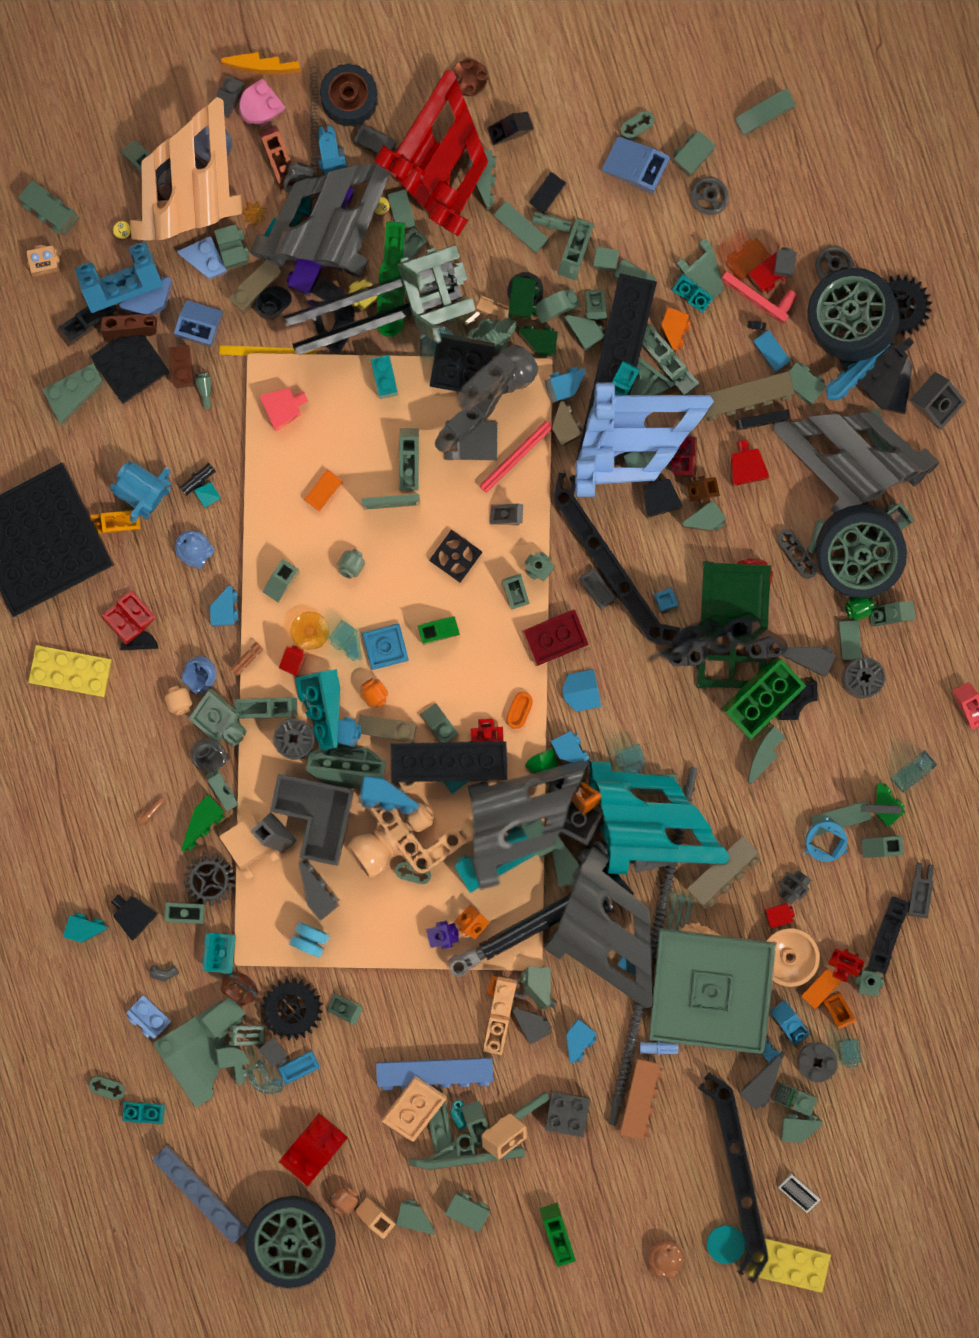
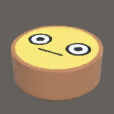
(383, 207)
(122, 230)

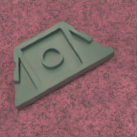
(649, 380)

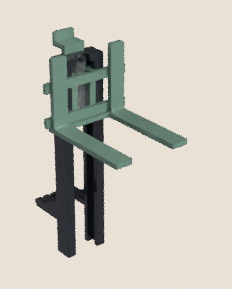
(429, 273)

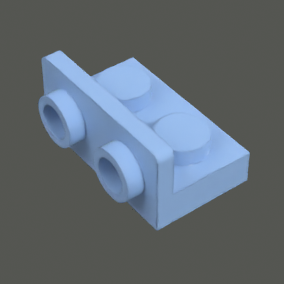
(148, 1017)

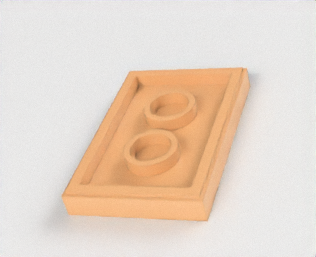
(414, 1108)

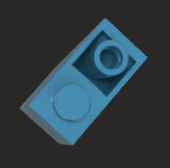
(564, 385)
(223, 609)
(568, 748)
(789, 1022)
(578, 1038)

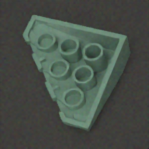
(191, 1057)

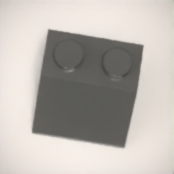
(938, 400)

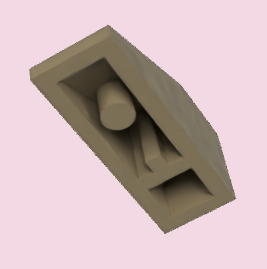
(253, 286)
(387, 728)

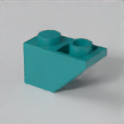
(82, 929)

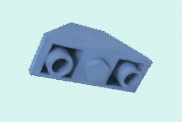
(149, 302)

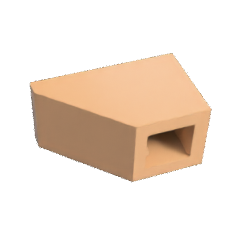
(375, 1217)

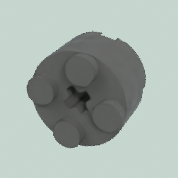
(827, 1064)

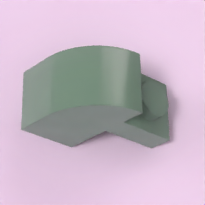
(556, 305)
(232, 1057)

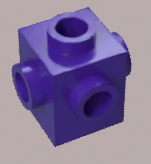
(443, 935)

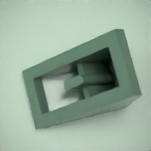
(515, 591)

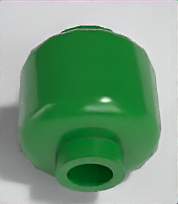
(859, 608)

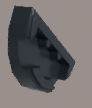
(142, 642)

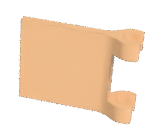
(245, 846)

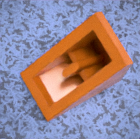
(586, 798)
(839, 1011)

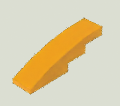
(253, 64)
(114, 522)

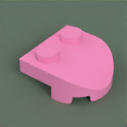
(259, 104)

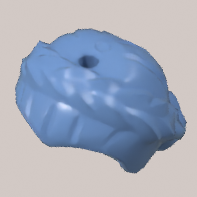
(195, 549)
(199, 674)

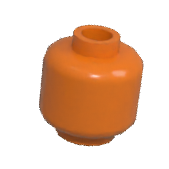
(374, 692)

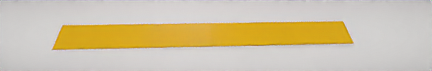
(245, 350)

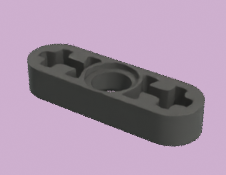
(789, 553)

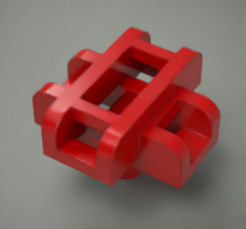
(488, 733)
(845, 967)

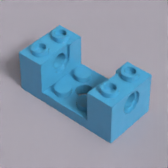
(107, 291)

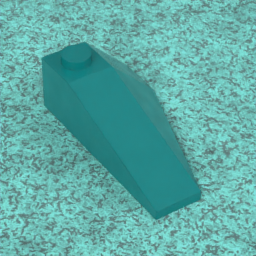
(322, 700)

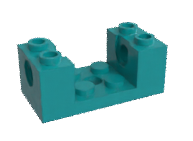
(466, 869)

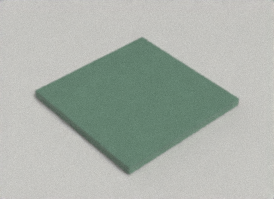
(712, 991)

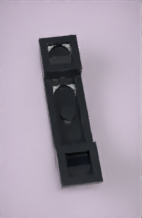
(887, 935)

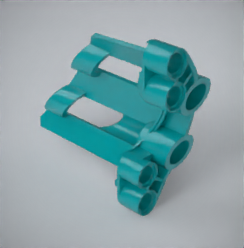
(638, 828)

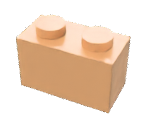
(504, 1136)

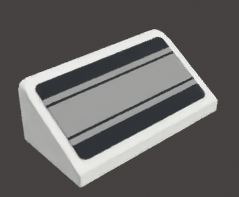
(798, 1193)

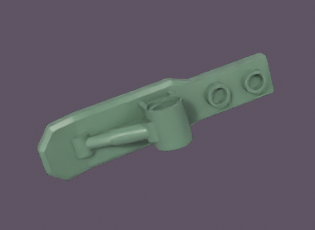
(454, 1155)

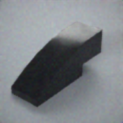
(82, 324)

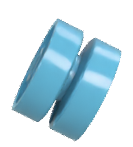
(309, 939)

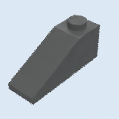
(812, 658)
(760, 1087)

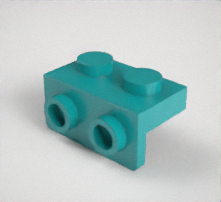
(218, 952)

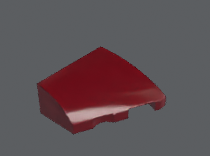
(685, 458)

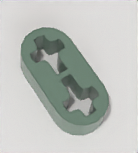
(635, 122)
(408, 877)
(108, 1083)

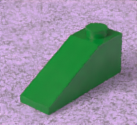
(557, 1234)

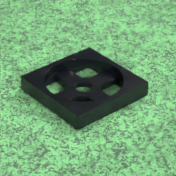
(451, 562)

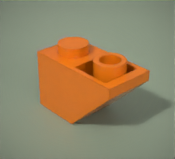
(673, 327)

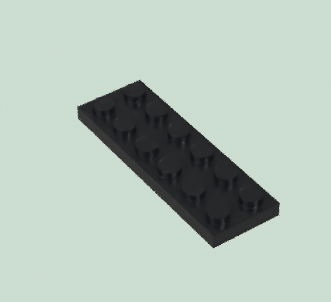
(448, 761)

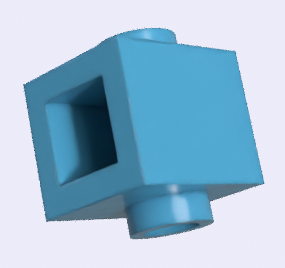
(349, 732)

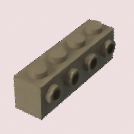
(721, 876)

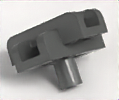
(796, 887)

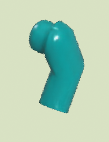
(457, 1114)

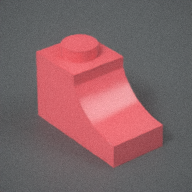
(968, 701)

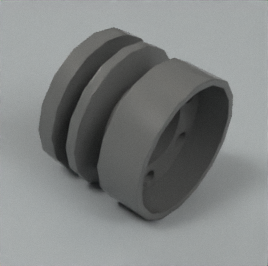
(853, 672)
(305, 740)

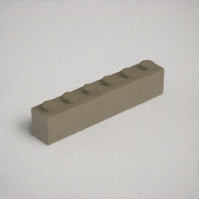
(749, 394)

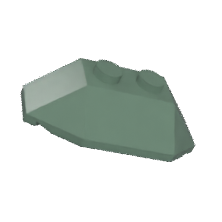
(345, 765)

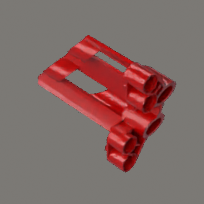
(426, 165)

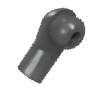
(163, 975)

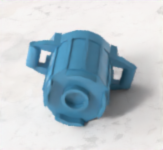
(141, 489)

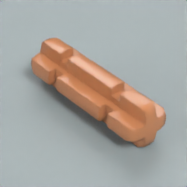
(247, 658)

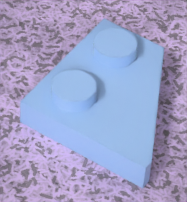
(204, 257)

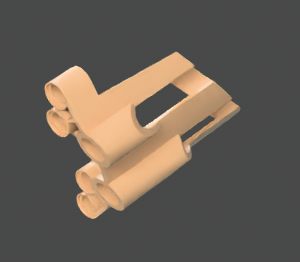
(197, 195)

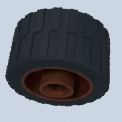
(349, 95)

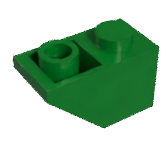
(438, 630)
(884, 797)

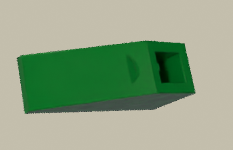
(203, 817)

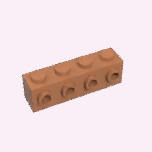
(639, 1099)

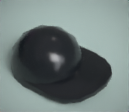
(272, 302)

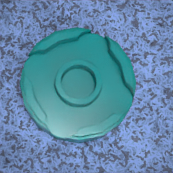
(725, 1244)

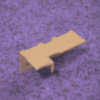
(490, 308)

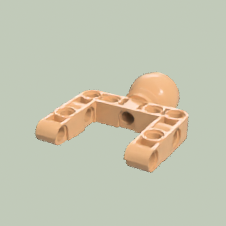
(390, 838)

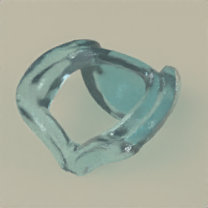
(270, 1086)

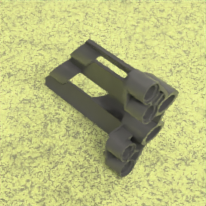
(330, 233)
(590, 934)

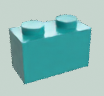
(384, 377)

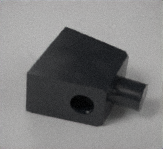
(660, 497)
(133, 915)

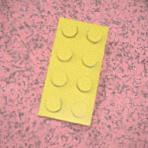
(70, 671)
(793, 1265)

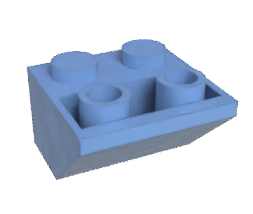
(198, 323)

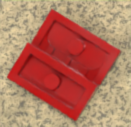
(128, 617)

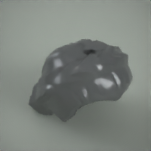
(208, 755)

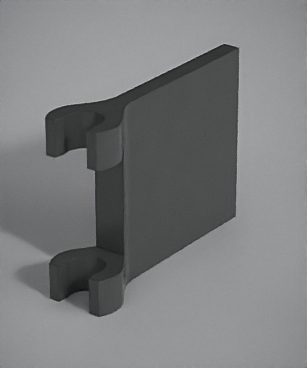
(478, 445)

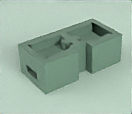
(222, 790)

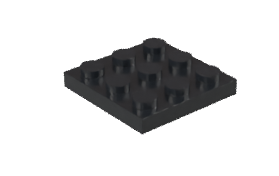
(458, 361)
(129, 365)

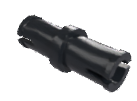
(197, 479)

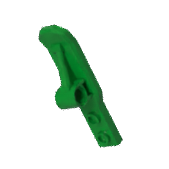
(389, 269)

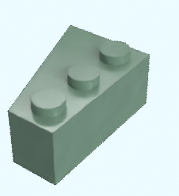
(48, 208)
(73, 391)

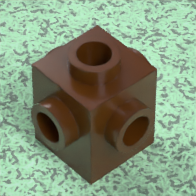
(703, 489)

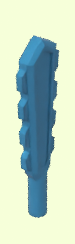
(848, 379)

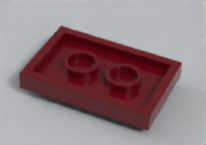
(555, 637)

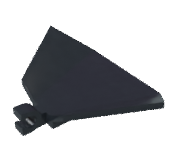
(889, 378)

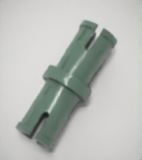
(551, 222)

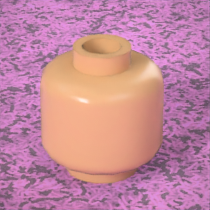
(178, 700)
(420, 819)

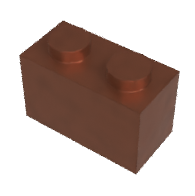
(182, 366)

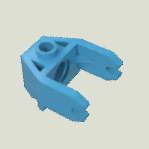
(332, 156)

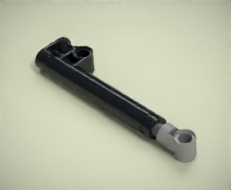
(514, 935)

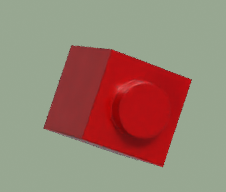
(779, 915)

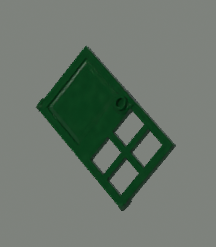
(726, 595)

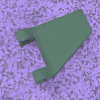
(704, 270)

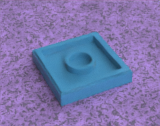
(385, 646)

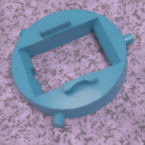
(816, 852)

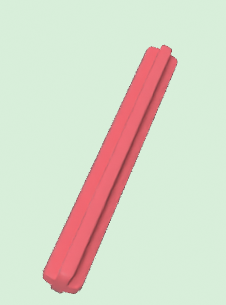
(516, 456)

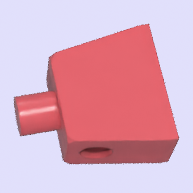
(283, 406)

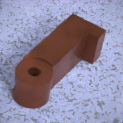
(128, 326)

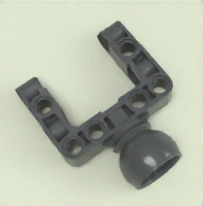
(509, 371)

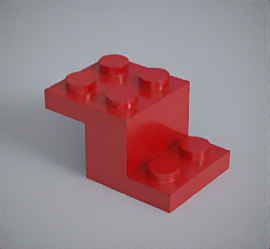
(313, 1149)

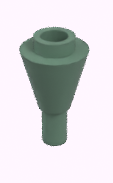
(204, 384)
(812, 547)

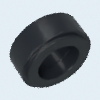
(756, 325)

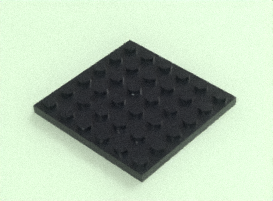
(46, 540)

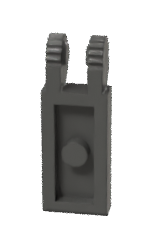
(921, 892)

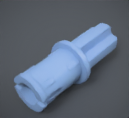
(658, 1048)

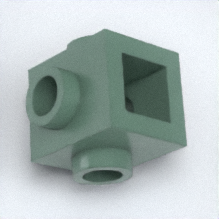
(541, 573)
(872, 988)

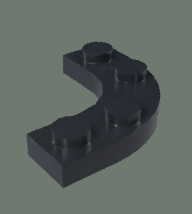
(327, 291)

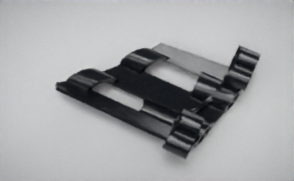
(706, 631)

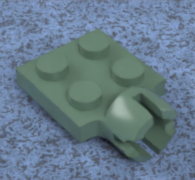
(218, 719)

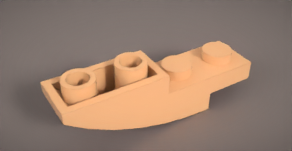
(499, 1015)

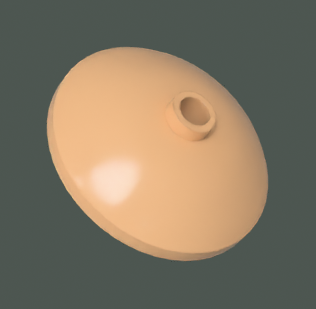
(804, 960)

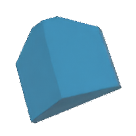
(581, 691)

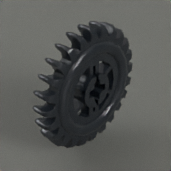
(920, 309)
(304, 1023)

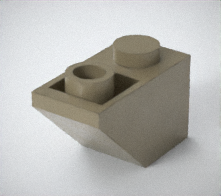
(564, 426)

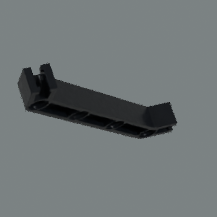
(609, 565)
(740, 1176)

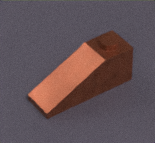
(276, 153)

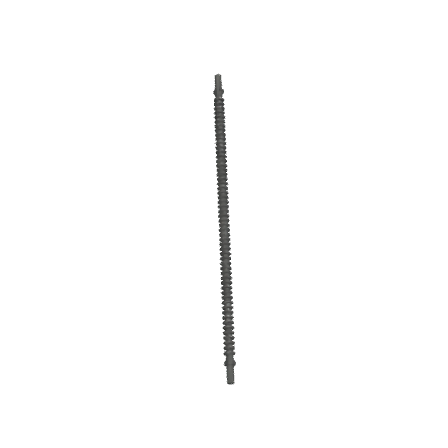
(659, 918)

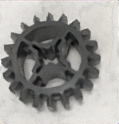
(200, 894)

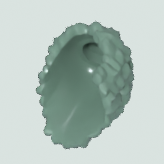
(494, 332)

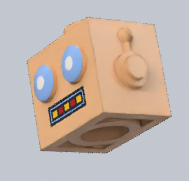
(43, 260)

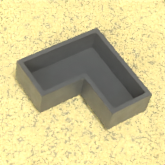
(325, 809)

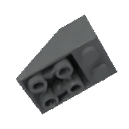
(317, 896)

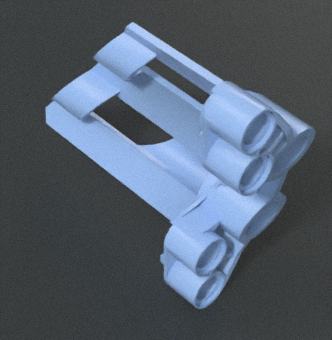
(618, 427)

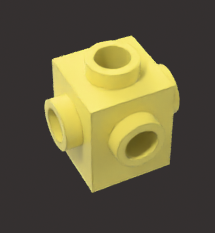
(364, 304)

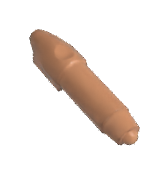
(145, 816)

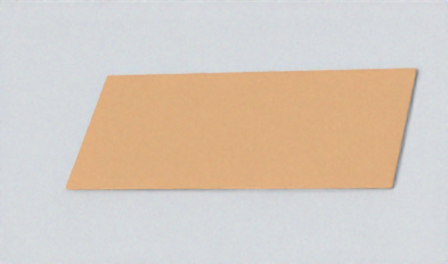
(467, 675)

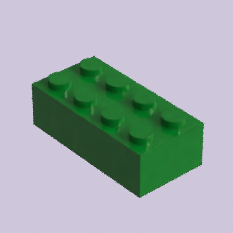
(763, 697)

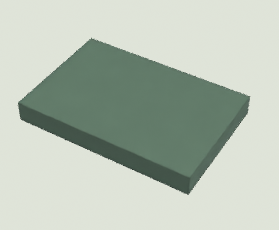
(390, 501)

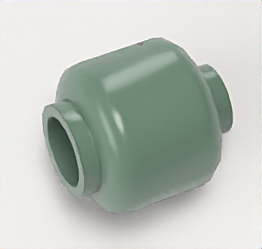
(350, 563)

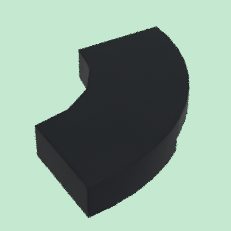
(793, 709)

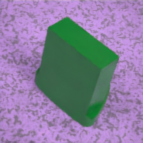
(542, 761)

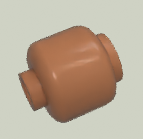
(343, 1201)

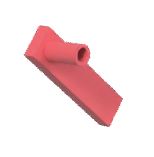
(777, 313)

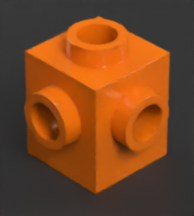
(471, 922)

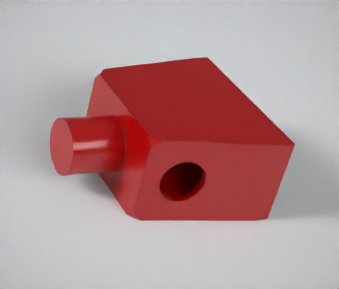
(747, 465)

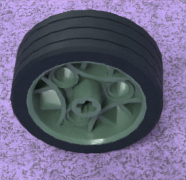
(853, 314)
(861, 551)
(262, 1261)

